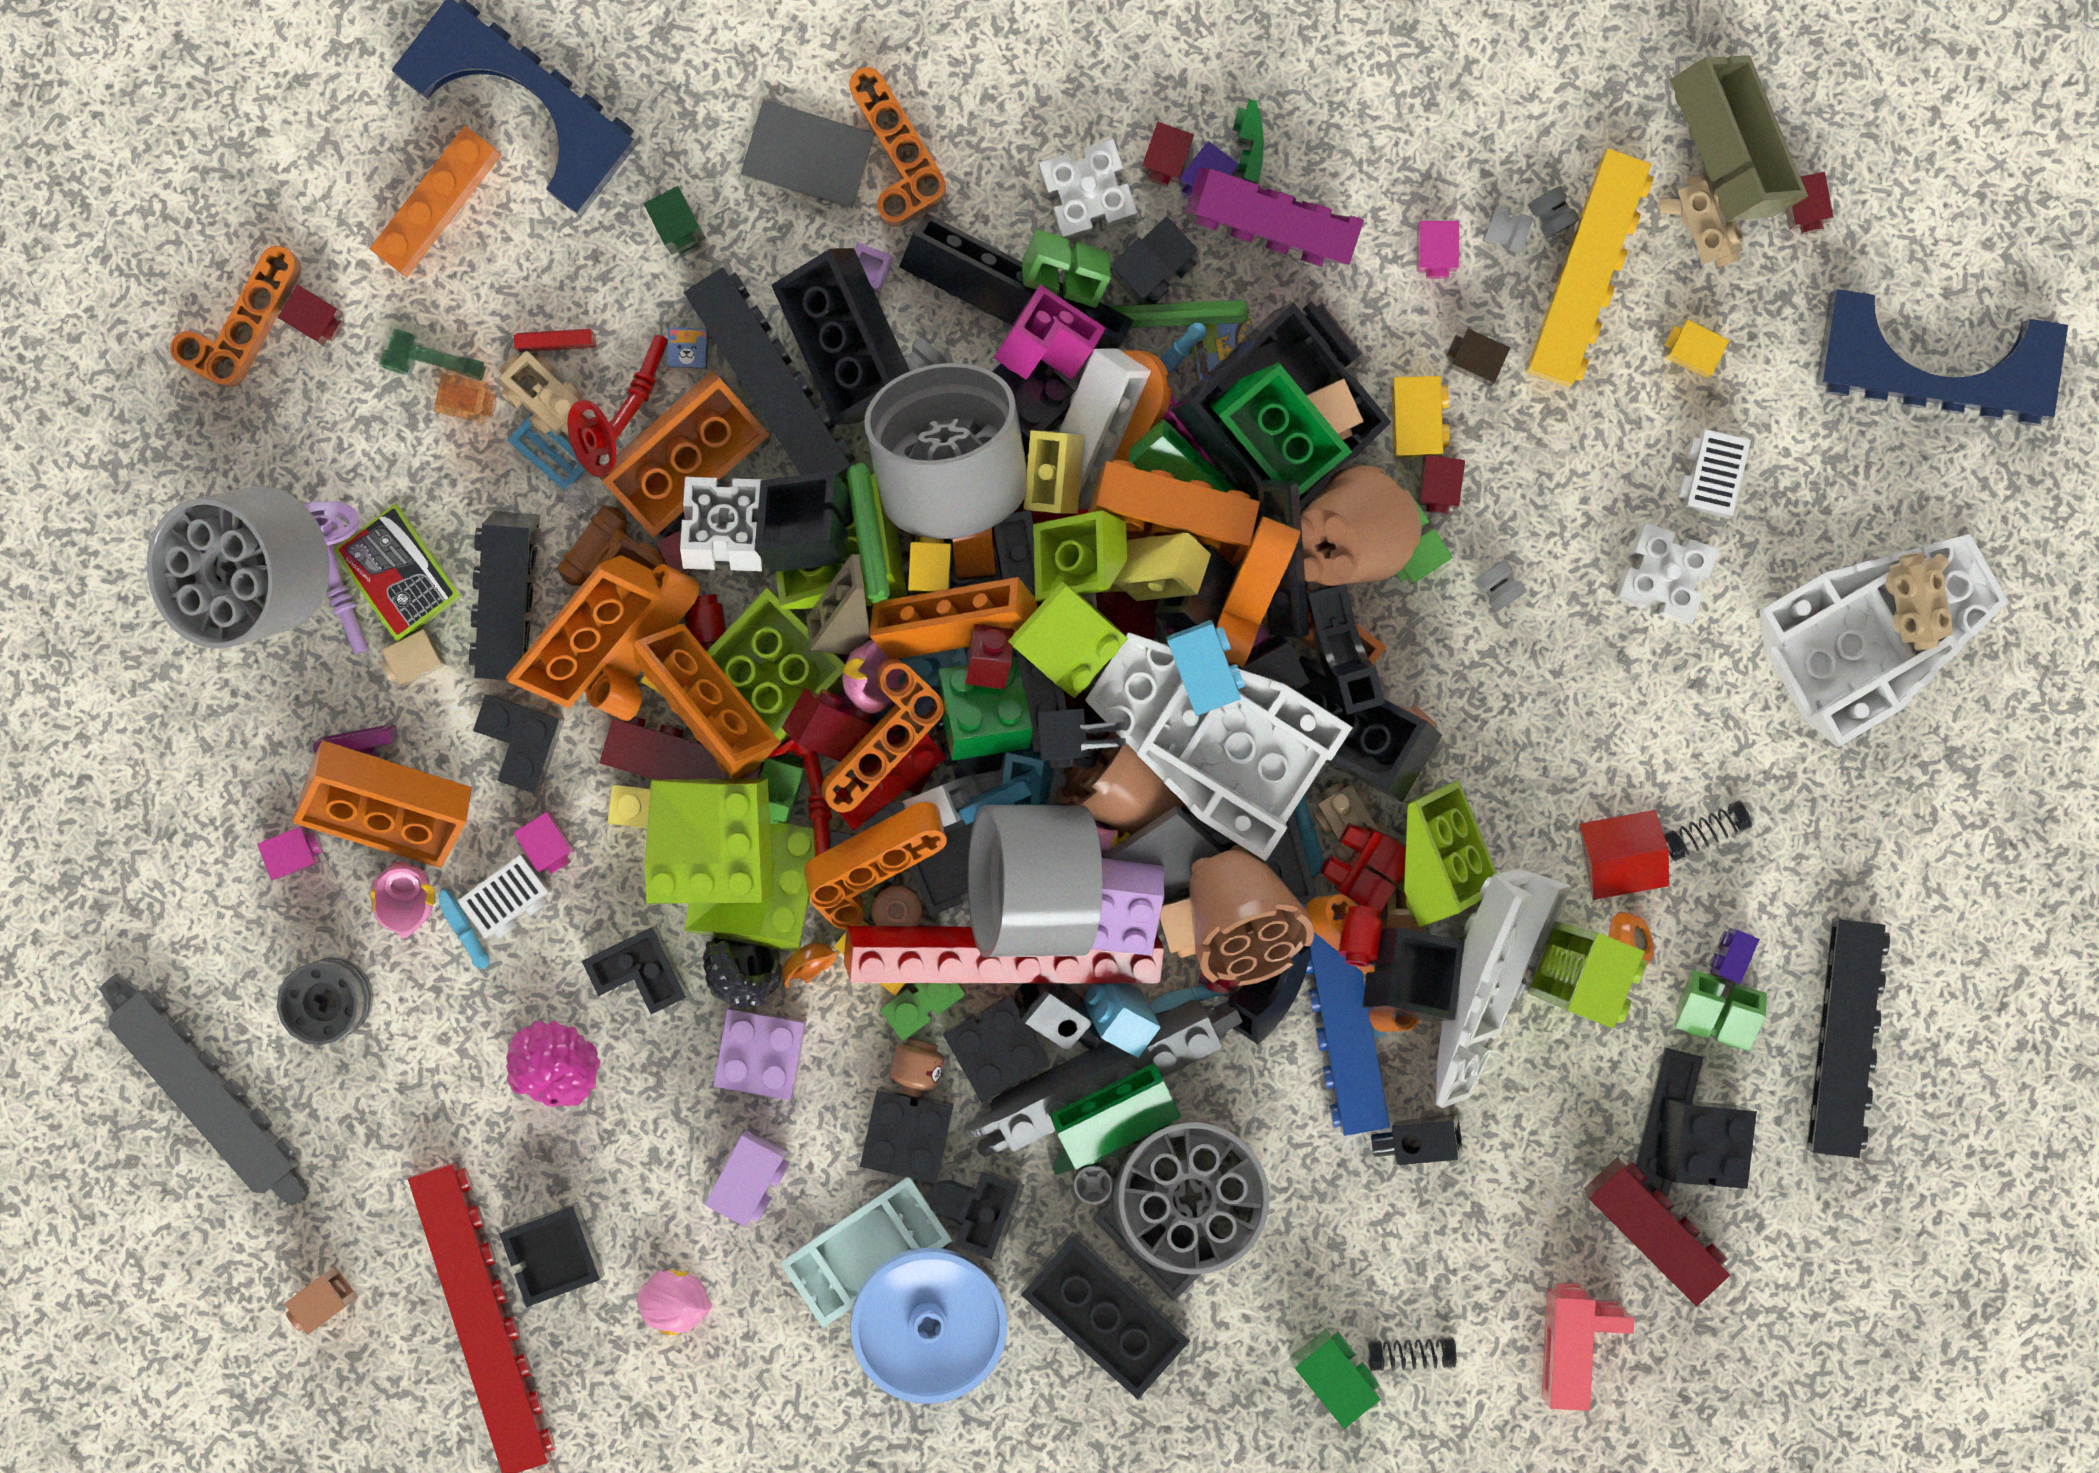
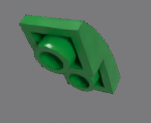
(1250, 126)

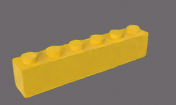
(1589, 267)

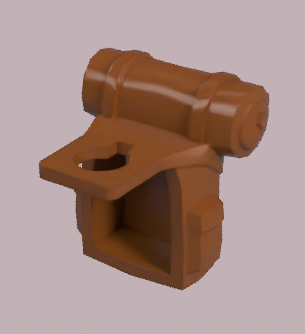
(603, 541)

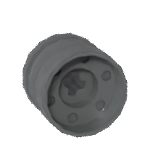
(305, 1010)

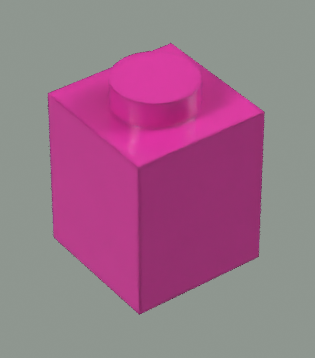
(1437, 248)
(545, 843)
(290, 852)

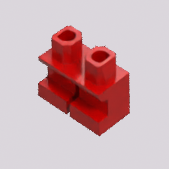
(1357, 880)

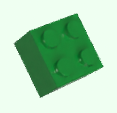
(981, 717)
(1335, 1378)

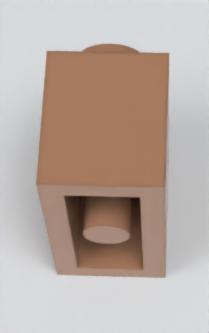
(319, 1301)

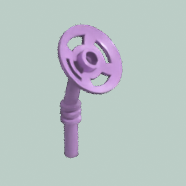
(337, 590)

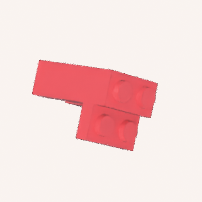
(1569, 1342)

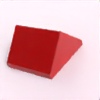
(1625, 854)

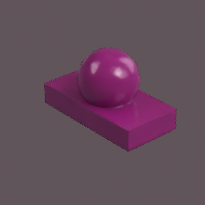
(363, 740)

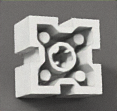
(1088, 190)
(720, 524)
(1666, 573)

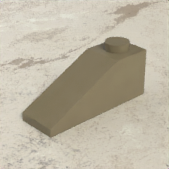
(840, 615)

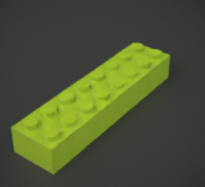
(1588, 974)

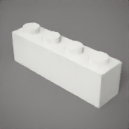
(1102, 411)

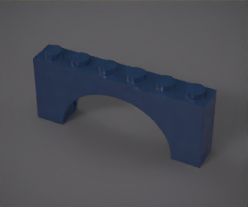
(462, 45)
(1862, 361)

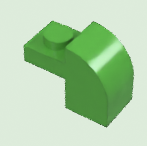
(784, 783)

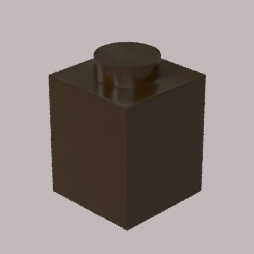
(1477, 356)

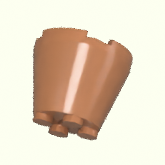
(1359, 528)
(1118, 789)
(1244, 918)

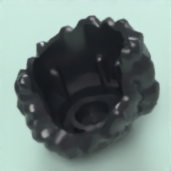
(741, 971)

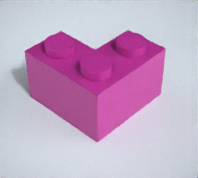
(1050, 332)

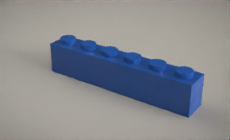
(1348, 1042)

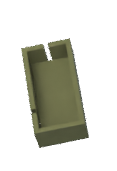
(1738, 137)

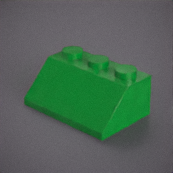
(1281, 427)

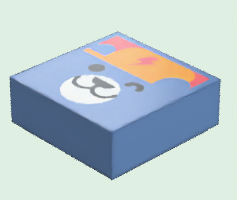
(687, 348)

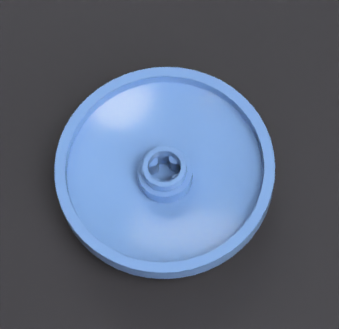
(928, 1325)

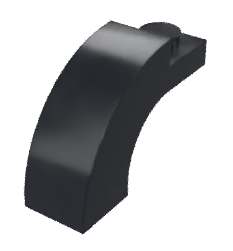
(1341, 650)
(1268, 1001)

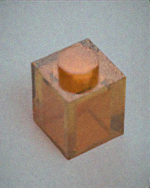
(464, 399)

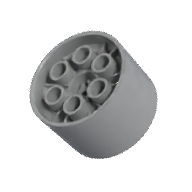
(947, 450)
(225, 612)
(1034, 880)
(1129, 1202)

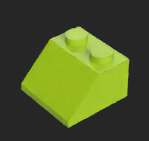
(1079, 551)
(1068, 639)

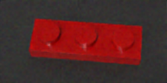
(911, 768)

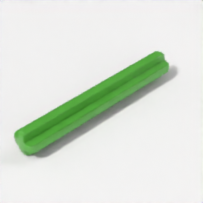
(1185, 313)
(867, 532)

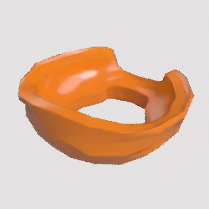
(1623, 928)
(808, 962)

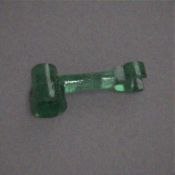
(403, 351)

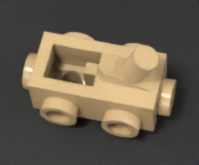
(1713, 234)
(548, 399)
(1920, 599)
(1341, 807)

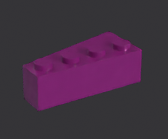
(1272, 217)

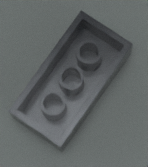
(840, 332)
(1385, 743)
(1105, 1315)

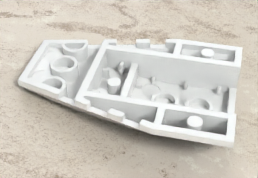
(1840, 645)
(1232, 765)
(1499, 945)

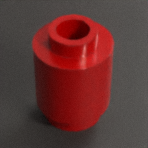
(706, 620)
(1360, 936)

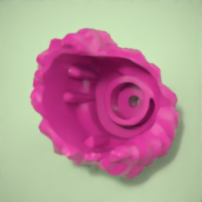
(552, 1064)

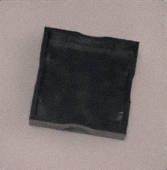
(1294, 343)

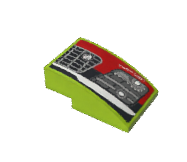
(397, 573)

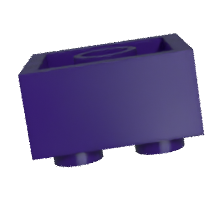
(1734, 955)

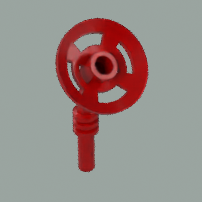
(599, 433)
(818, 807)

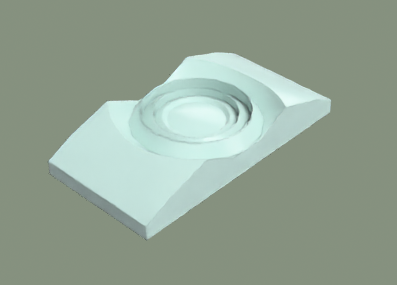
(841, 1258)

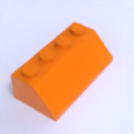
(695, 437)
(1164, 506)
(588, 631)
(705, 700)
(382, 804)

